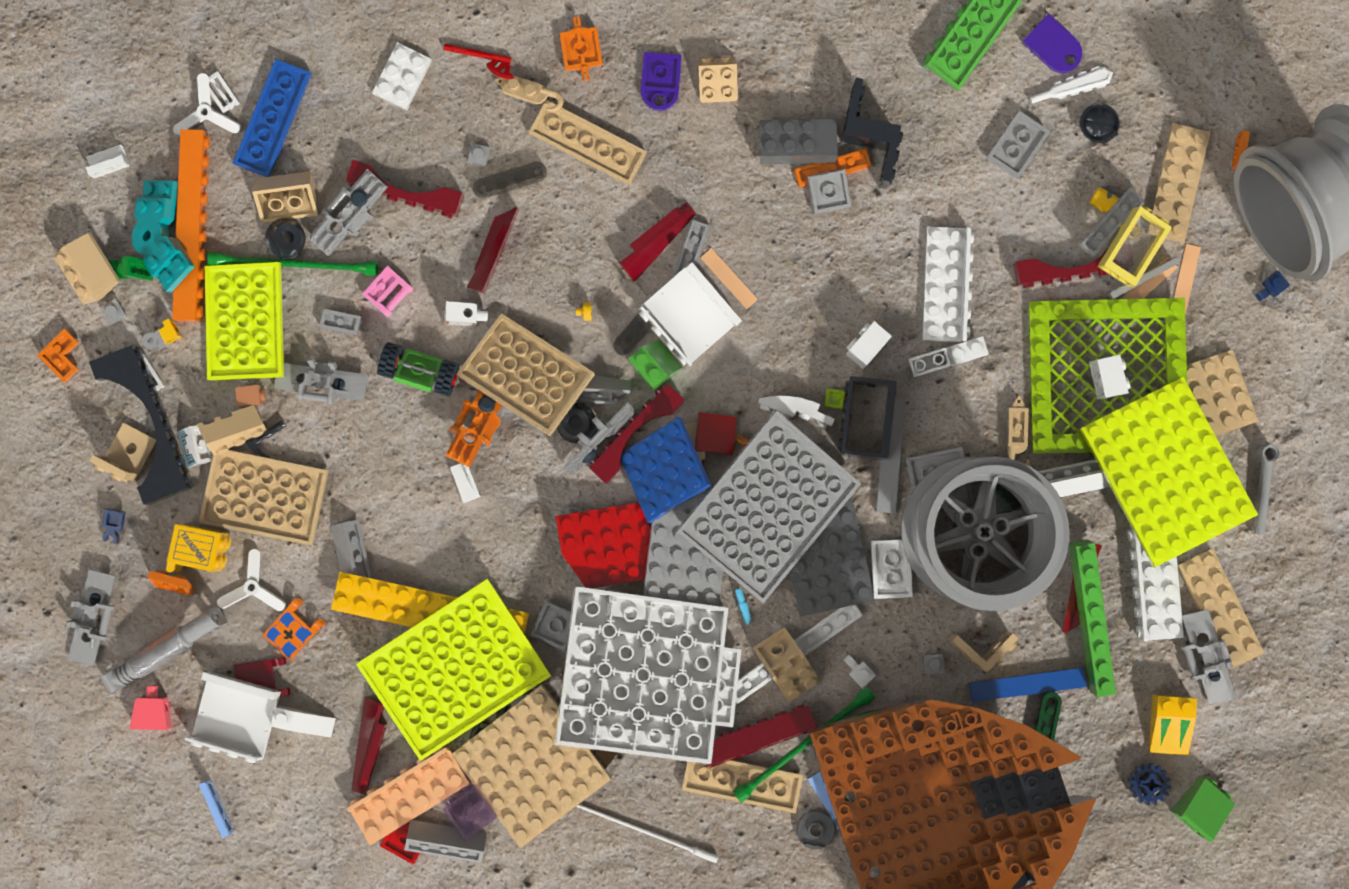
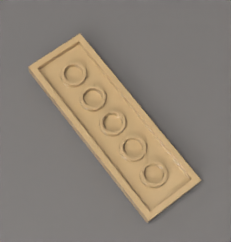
(588, 143)
(1180, 178)
(1214, 592)
(777, 792)

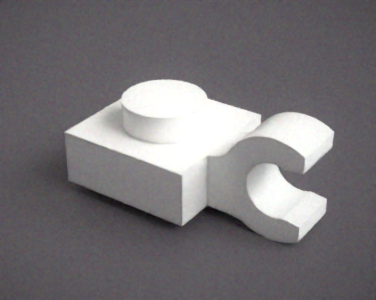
(860, 672)

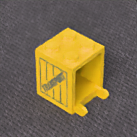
(197, 548)

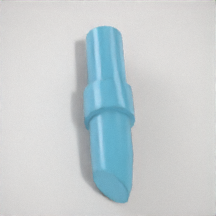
(743, 605)

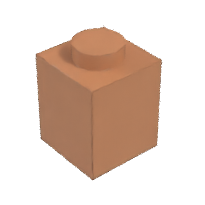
(250, 395)

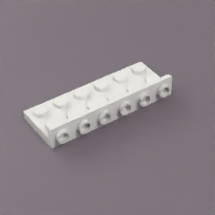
(947, 284)
(1155, 595)

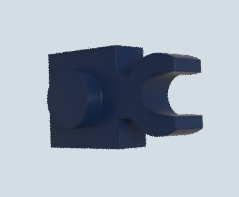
(113, 521)

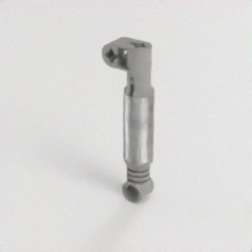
(163, 649)

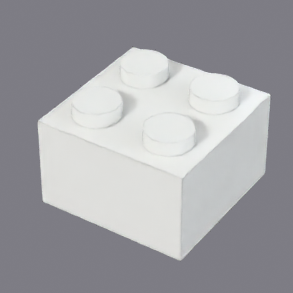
(868, 345)
(1109, 377)

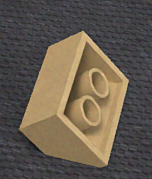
(285, 196)
(87, 269)

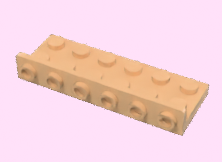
(408, 795)

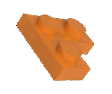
(56, 353)

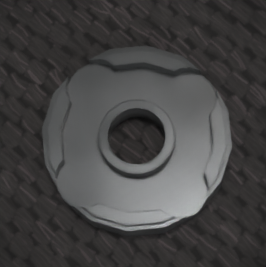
(811, 818)

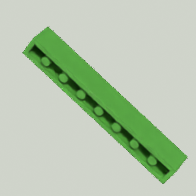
(1092, 618)

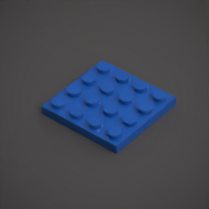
(664, 470)

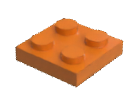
(176, 584)

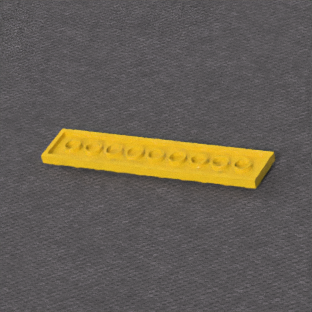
(393, 601)

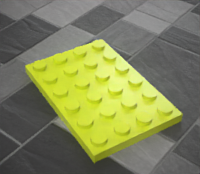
(244, 321)

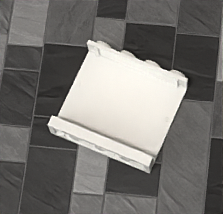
(688, 314)
(234, 717)

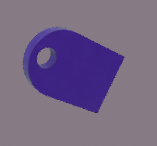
(1052, 44)
(660, 79)

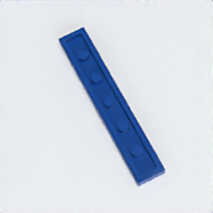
(1027, 684)

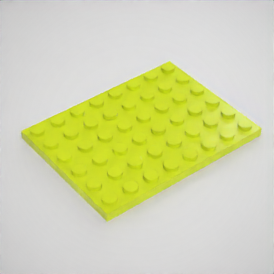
(1168, 472)
(453, 669)

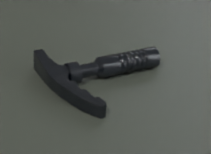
(267, 434)

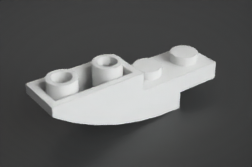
(948, 356)
(790, 405)

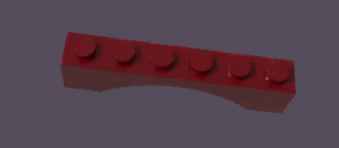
(441, 200)
(1034, 271)
(663, 404)

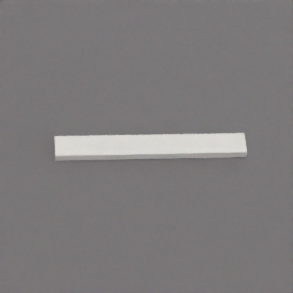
(806, 642)

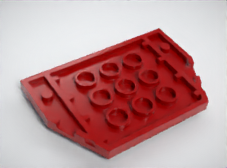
(605, 544)

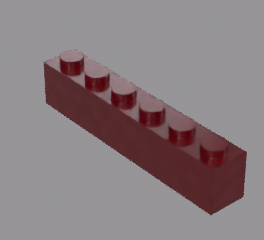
(762, 735)

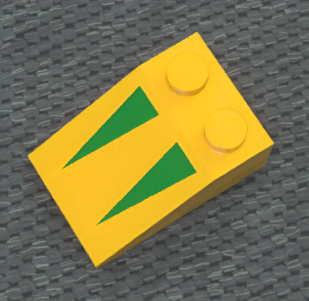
(1172, 724)

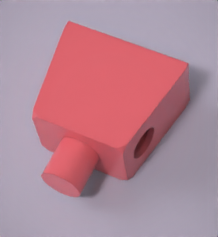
(151, 711)

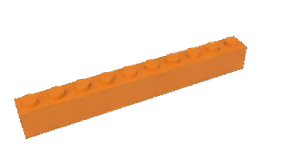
(191, 220)

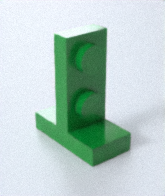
(130, 269)

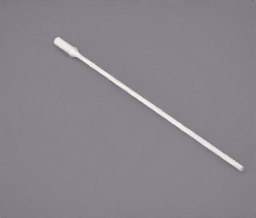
(694, 850)

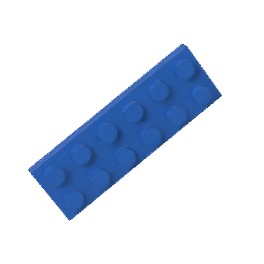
(272, 118)

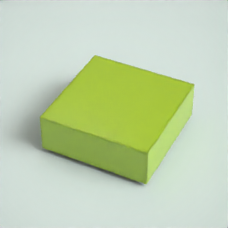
(834, 398)

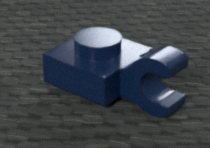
(1273, 286)

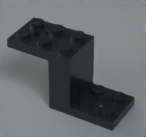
(872, 134)

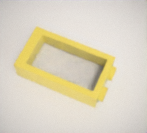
(1135, 246)

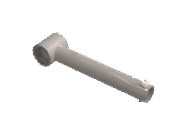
(1264, 487)

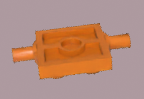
(581, 49)

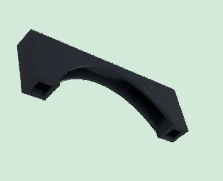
(167, 472)

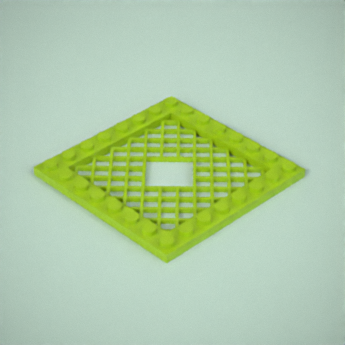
(1040, 376)

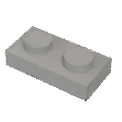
(340, 322)

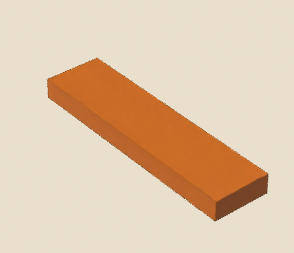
(850, 162)

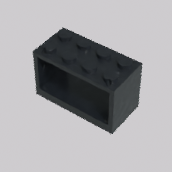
(887, 428)

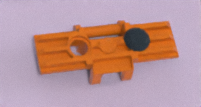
(480, 429)

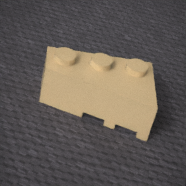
(232, 430)

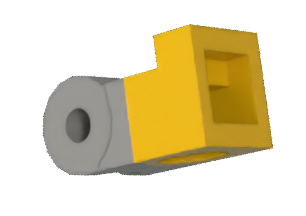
(163, 336)

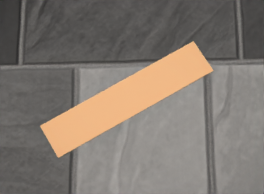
(1187, 273)
(728, 278)
(1145, 288)

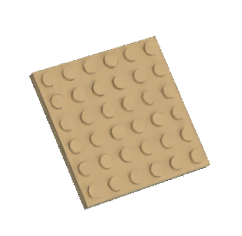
(524, 773)

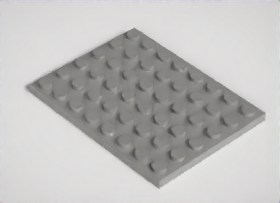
(768, 506)

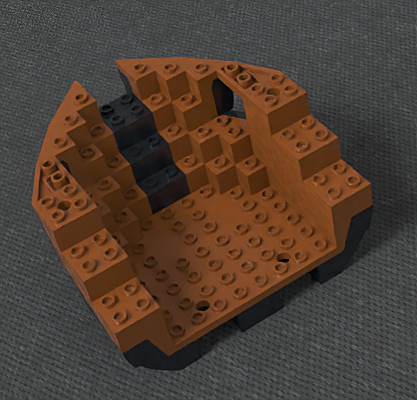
(949, 798)

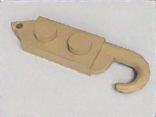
(529, 91)
(1017, 429)

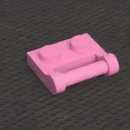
(383, 286)

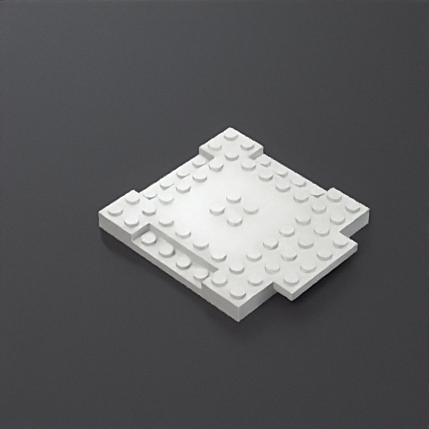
(646, 676)

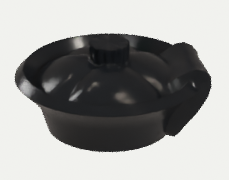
(1099, 123)
(285, 238)
(575, 421)

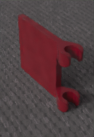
(261, 673)

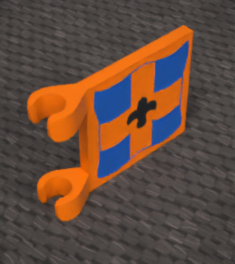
(290, 632)

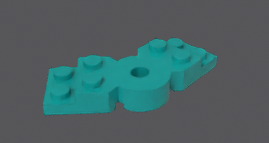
(162, 254)

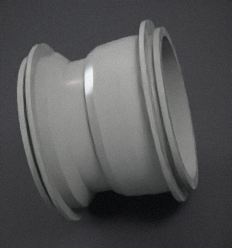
(1299, 197)
(1042, 510)

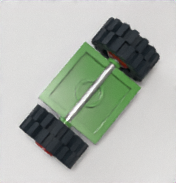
(418, 369)

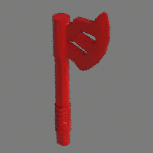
(495, 59)

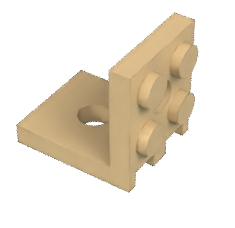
(118, 459)
(992, 657)
(787, 664)

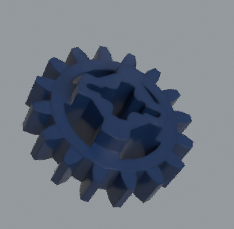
(1148, 791)

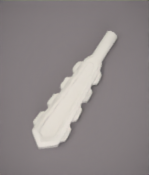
(1085, 82)

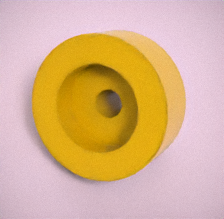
(586, 311)

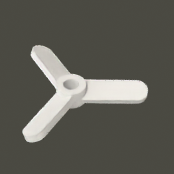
(205, 102)
(244, 591)

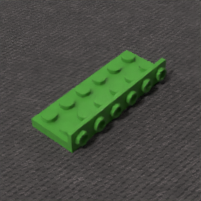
(968, 39)

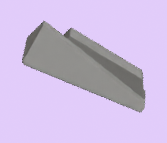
(604, 390)

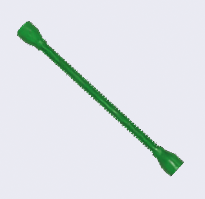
(367, 267)
(744, 790)

